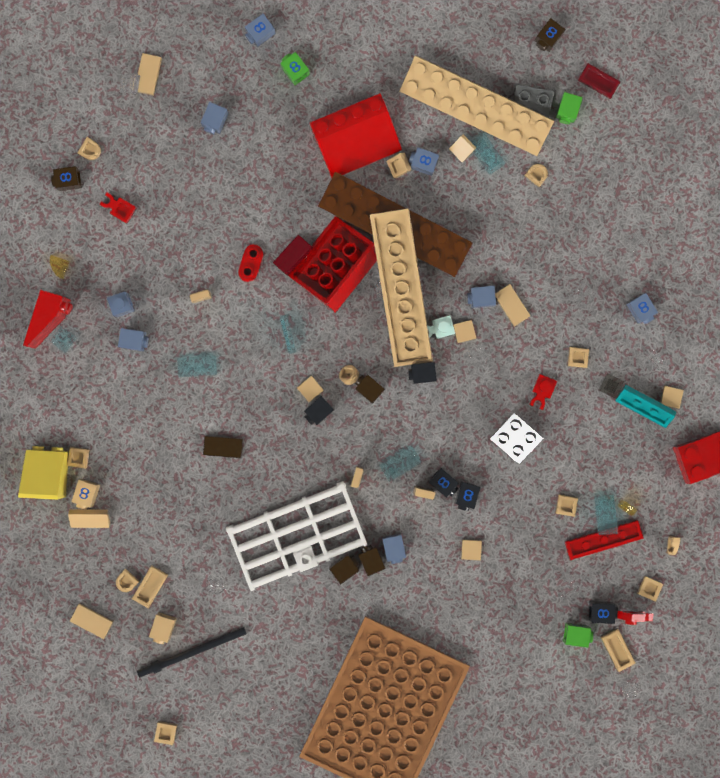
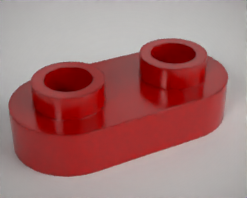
(251, 263)

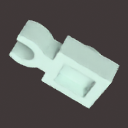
(441, 327)

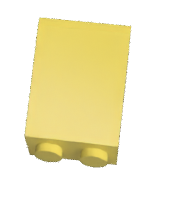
(44, 473)

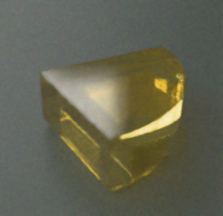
(59, 266)
(627, 508)

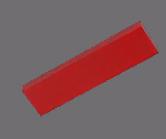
(595, 543)

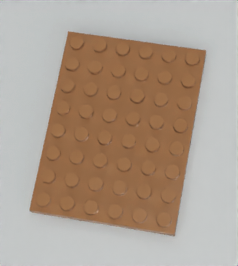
(384, 706)

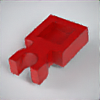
(120, 209)
(543, 388)
(633, 617)

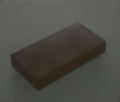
(222, 447)

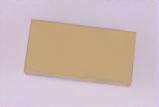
(148, 73)
(512, 305)
(357, 477)
(424, 493)
(89, 518)
(150, 586)
(91, 621)
(618, 650)

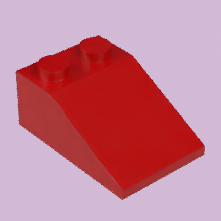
(47, 315)
(699, 458)

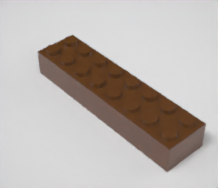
(432, 242)

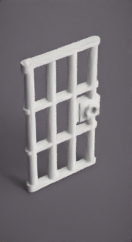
(301, 550)

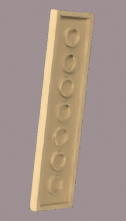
(476, 105)
(401, 287)

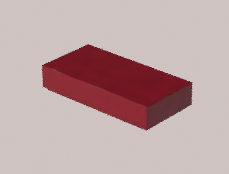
(599, 81)
(292, 255)

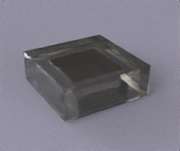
(611, 386)

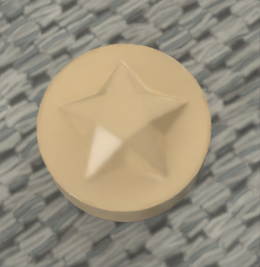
(349, 374)

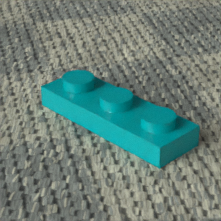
(645, 406)

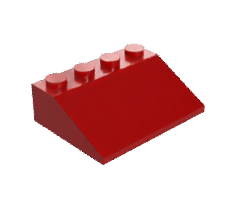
(356, 136)
(335, 264)

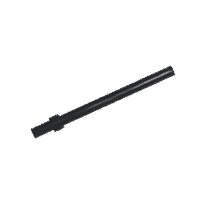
(157, 665)

